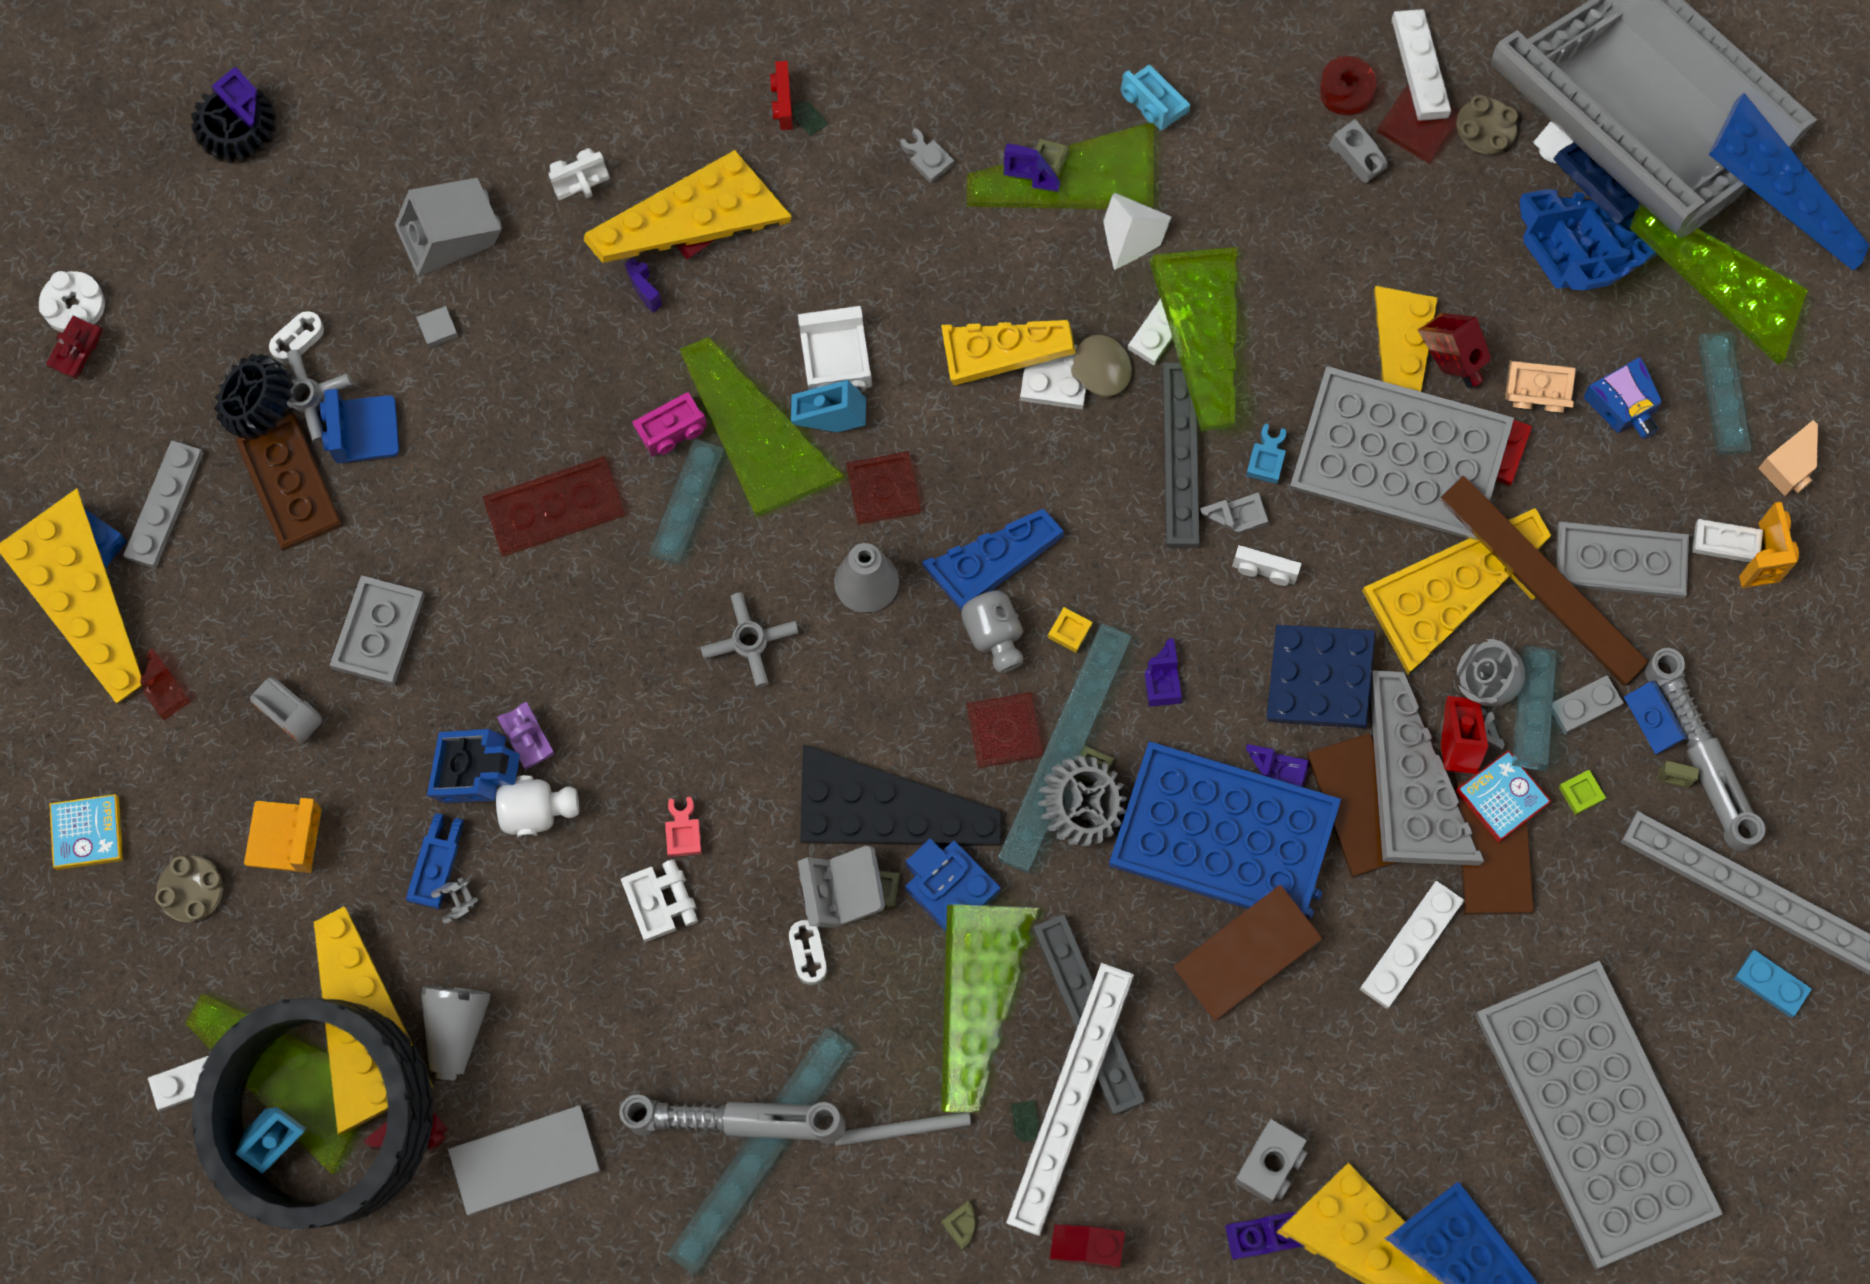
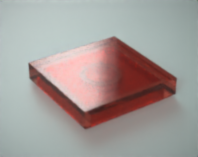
(1416, 136)
(883, 488)
(1004, 730)

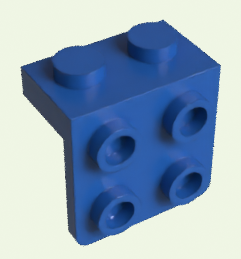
(359, 427)

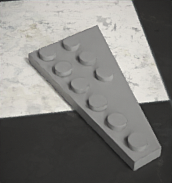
(1413, 788)

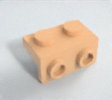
(1540, 385)

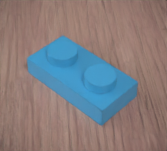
(1772, 983)

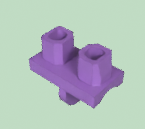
(525, 735)

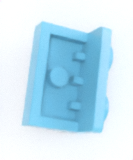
(1154, 97)

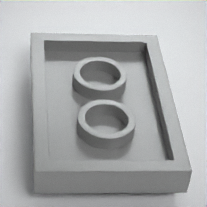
(377, 630)

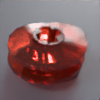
(1343, 98)

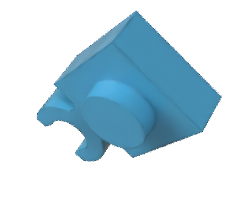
(1266, 458)

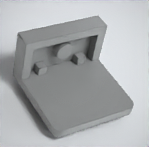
(841, 888)

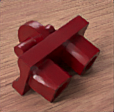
(74, 347)

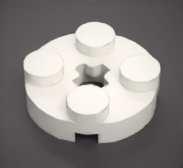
(64, 286)

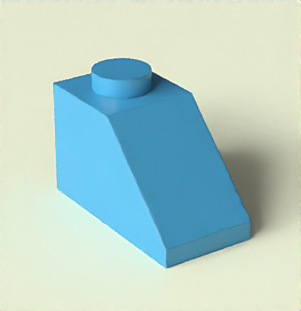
(829, 407)
(268, 1138)

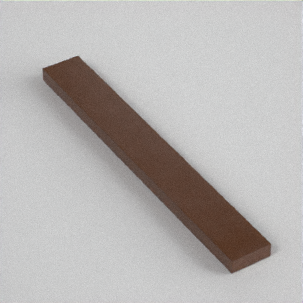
(1543, 580)

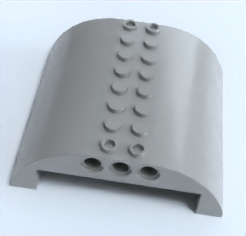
(1646, 99)

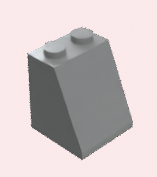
(446, 224)

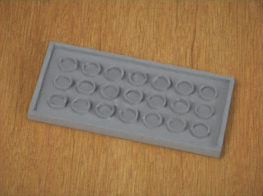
(1598, 1114)

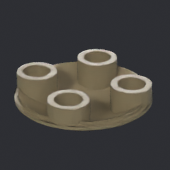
(1487, 125)
(1102, 366)
(189, 889)

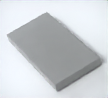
(1623, 559)
(524, 1160)

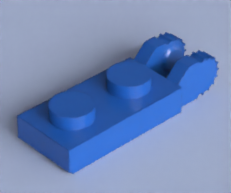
(434, 863)

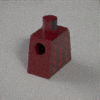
(1457, 346)

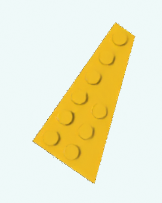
(1349, 1227)

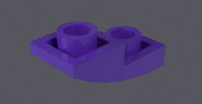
(1259, 1236)

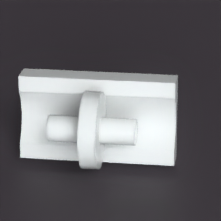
(578, 175)

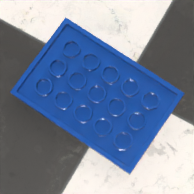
(1222, 829)

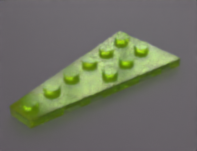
(759, 440)
(284, 1077)

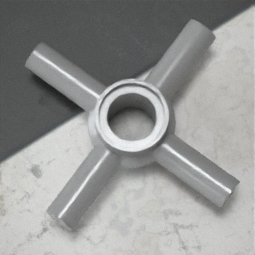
(312, 404)
(744, 628)

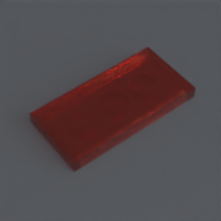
(553, 506)

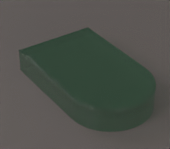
(808, 118)
(1025, 1120)

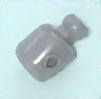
(994, 628)

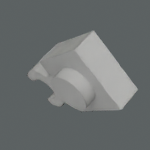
(929, 158)

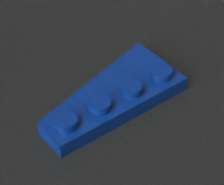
(993, 557)

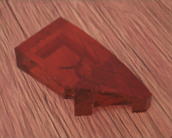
(162, 688)

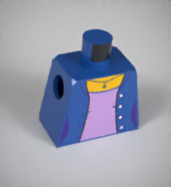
(1626, 399)

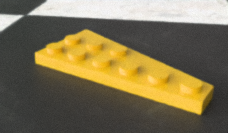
(693, 210)
(68, 579)
(1439, 593)
(351, 976)

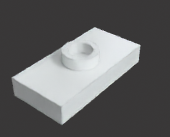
(1726, 540)

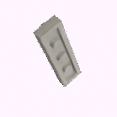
(163, 504)

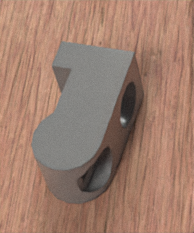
(1359, 151)

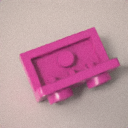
(670, 424)

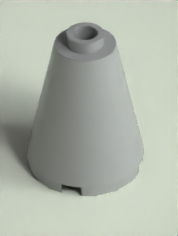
(866, 579)
(451, 1027)

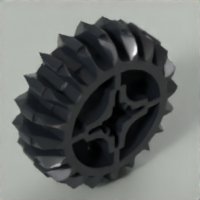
(239, 137)
(253, 396)

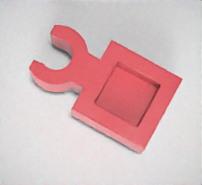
(683, 834)

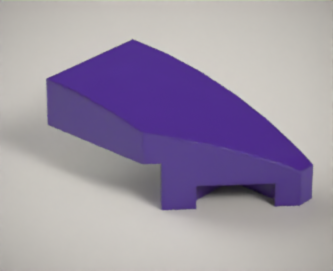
(237, 95)
(1029, 164)
(638, 274)
(1162, 677)
(1279, 766)

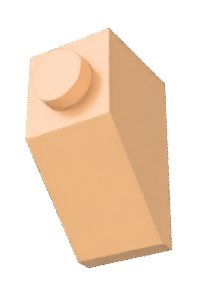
(1793, 461)

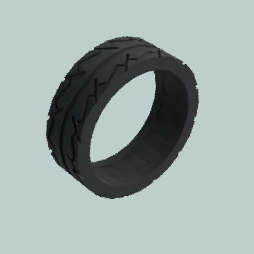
(219, 1108)

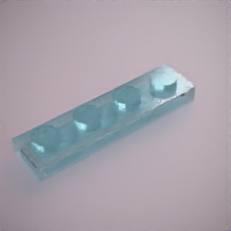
(1724, 394)
(686, 502)
(1534, 709)

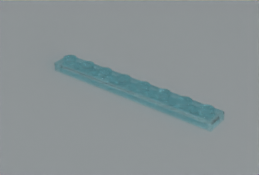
(1066, 742)
(756, 1156)

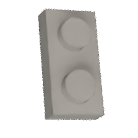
(1586, 704)

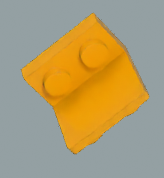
(1779, 554)
(283, 835)

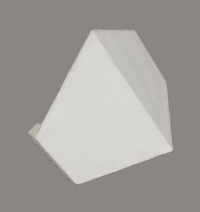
(1132, 229)

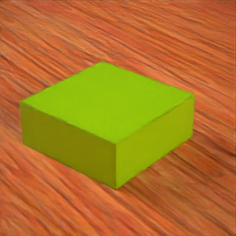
(1582, 792)

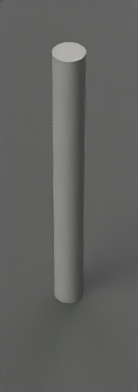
(904, 1128)

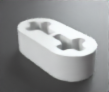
(295, 336)
(799, 953)

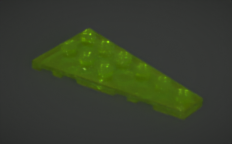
(1089, 178)
(1742, 289)
(1202, 315)
(979, 986)

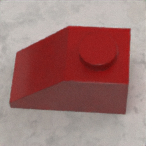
(1463, 735)

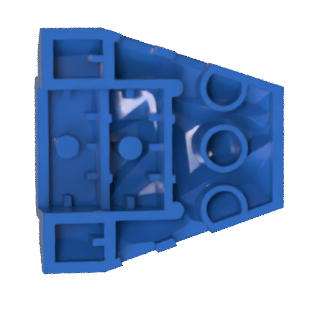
(1578, 241)

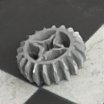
(1064, 783)

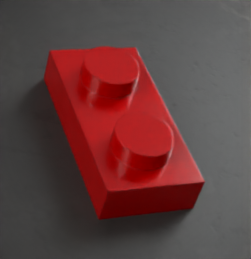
(780, 83)
(1513, 452)

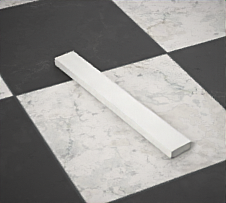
(1070, 1099)

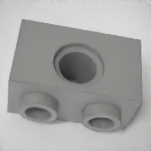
(1273, 1141)

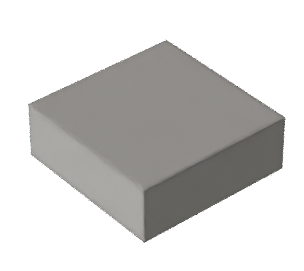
(437, 327)

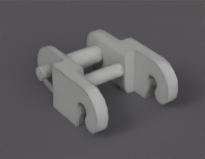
(460, 908)

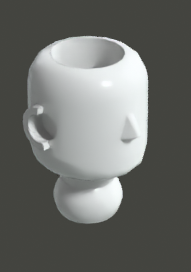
(531, 806)

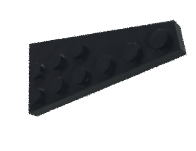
(868, 806)

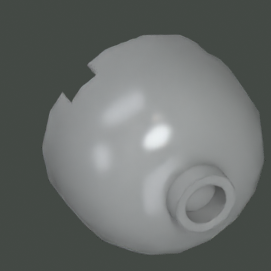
(1491, 673)

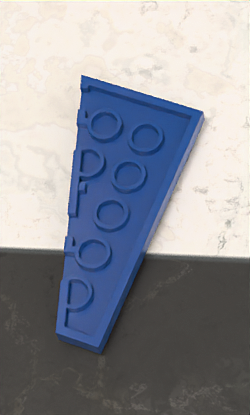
(1772, 170)
(1458, 1243)

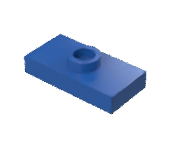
(1655, 717)

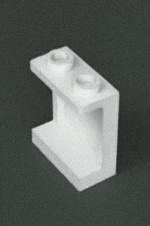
(835, 348)

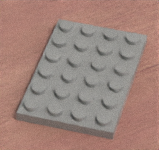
(1397, 449)

